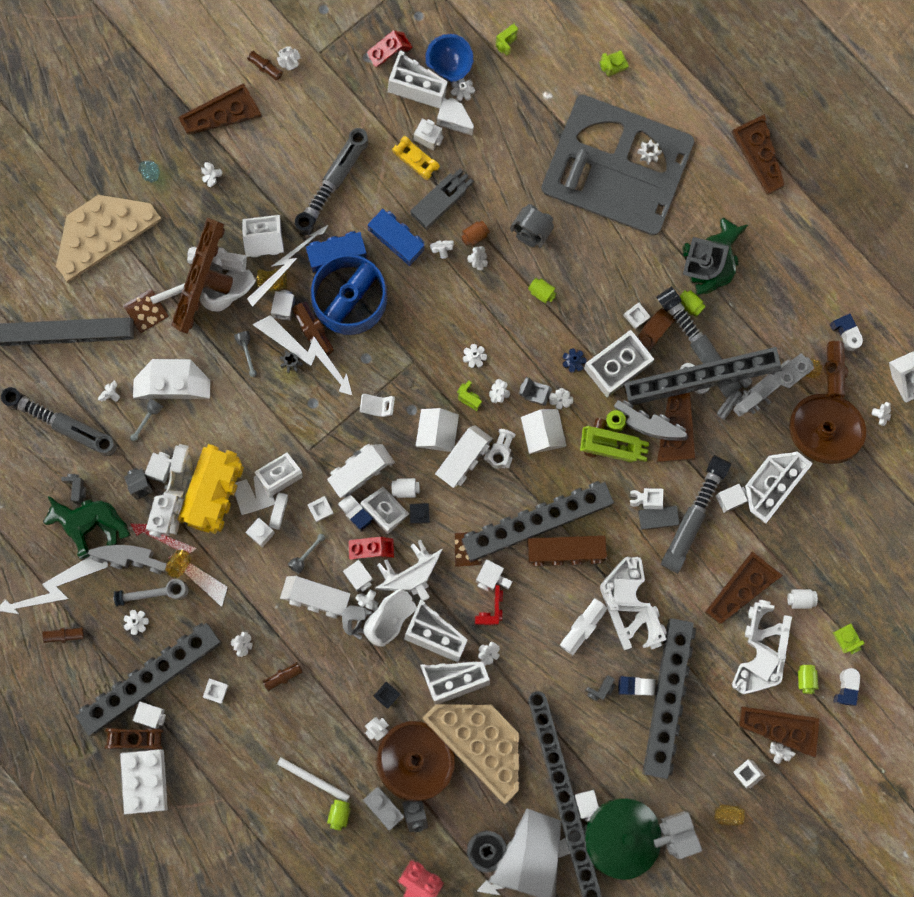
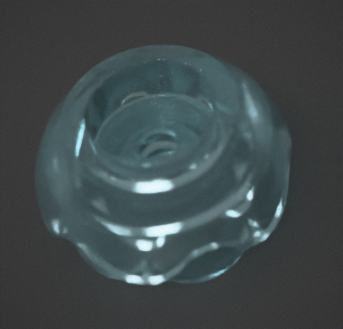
(149, 170)

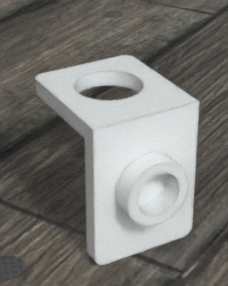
(376, 405)

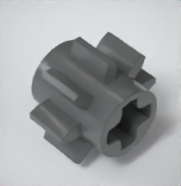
(294, 365)

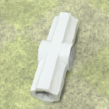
(223, 260)
(583, 626)

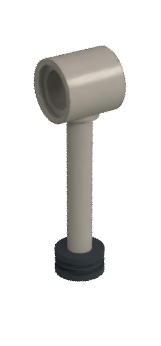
(120, 598)

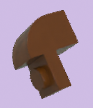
(655, 329)

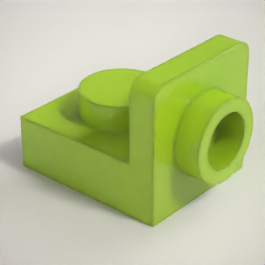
(507, 36)
(613, 63)
(470, 399)
(848, 639)

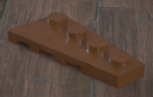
(223, 110)
(758, 150)
(680, 413)
(745, 584)
(783, 728)

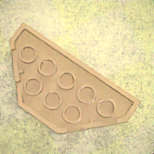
(100, 230)
(482, 742)

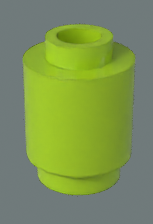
(542, 290)
(692, 303)
(619, 426)
(808, 679)
(339, 815)

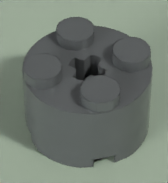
(532, 226)
(476, 855)

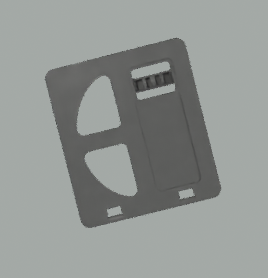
(614, 184)

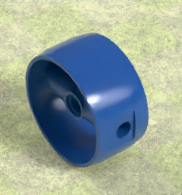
(358, 284)

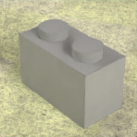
(383, 808)

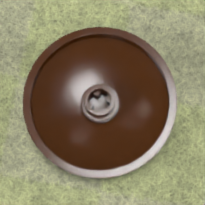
(827, 429)
(414, 762)

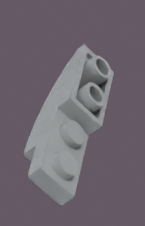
(655, 427)
(122, 555)

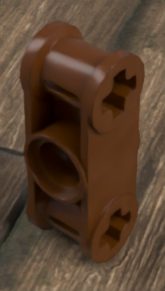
(120, 738)

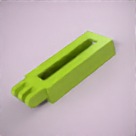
(604, 443)

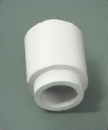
(405, 488)
(802, 599)

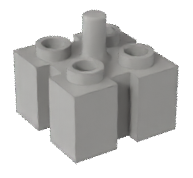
(678, 835)

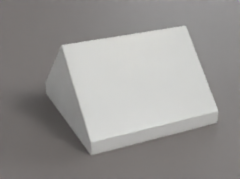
(437, 429)
(543, 430)
(279, 474)
(384, 509)

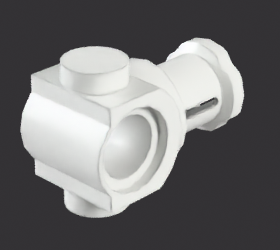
(501, 449)

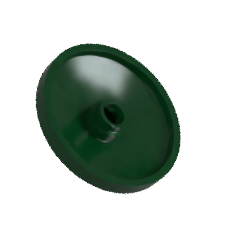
(623, 838)

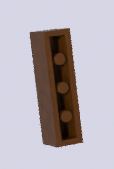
(566, 549)

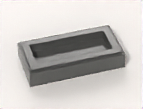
(658, 518)

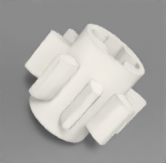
(288, 58)
(648, 157)
(376, 729)

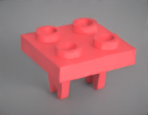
(420, 881)

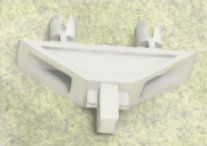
(414, 578)

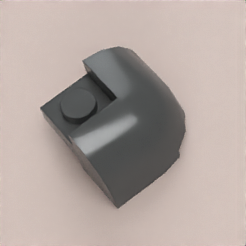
(705, 258)

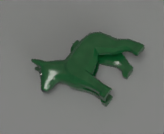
(727, 236)
(84, 519)

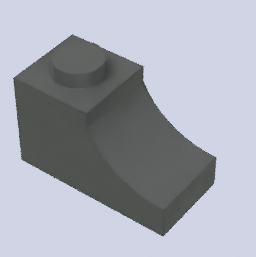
(138, 483)

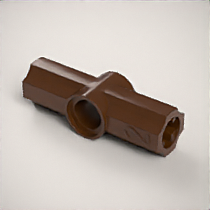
(312, 327)
(836, 369)

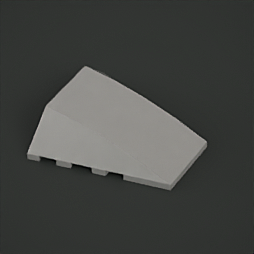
(531, 857)

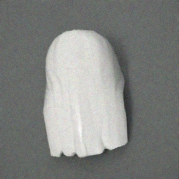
(241, 285)
(387, 620)

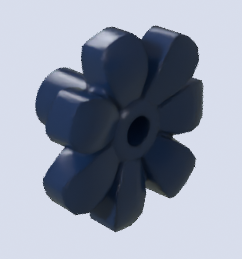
(571, 363)

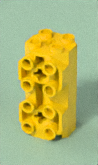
(210, 489)

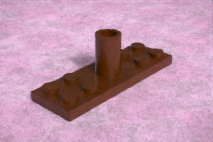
(201, 276)

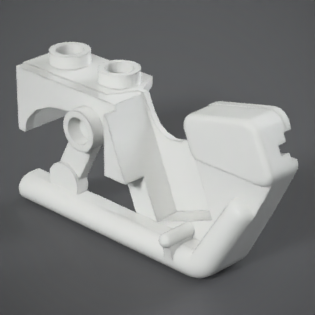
(166, 507)
(620, 595)
(768, 665)

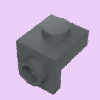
(535, 392)
(78, 488)
(606, 688)
(415, 816)

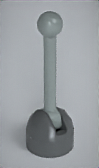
(243, 339)
(153, 408)
(297, 564)

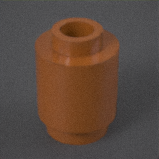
(475, 233)

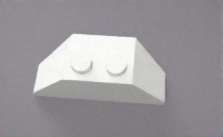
(171, 380)
(774, 483)

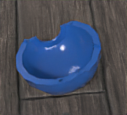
(449, 57)

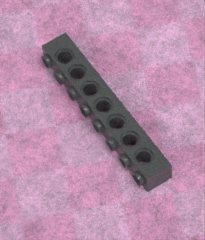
(703, 376)
(602, 500)
(87, 713)
(651, 766)

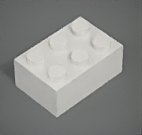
(618, 363)
(143, 781)

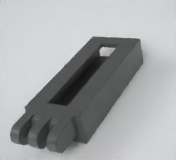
(437, 202)

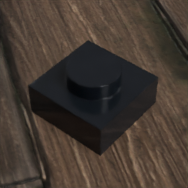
(419, 513)
(386, 695)

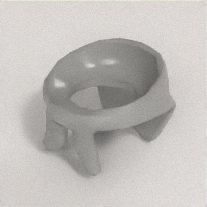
(354, 613)

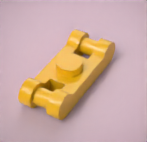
(415, 158)

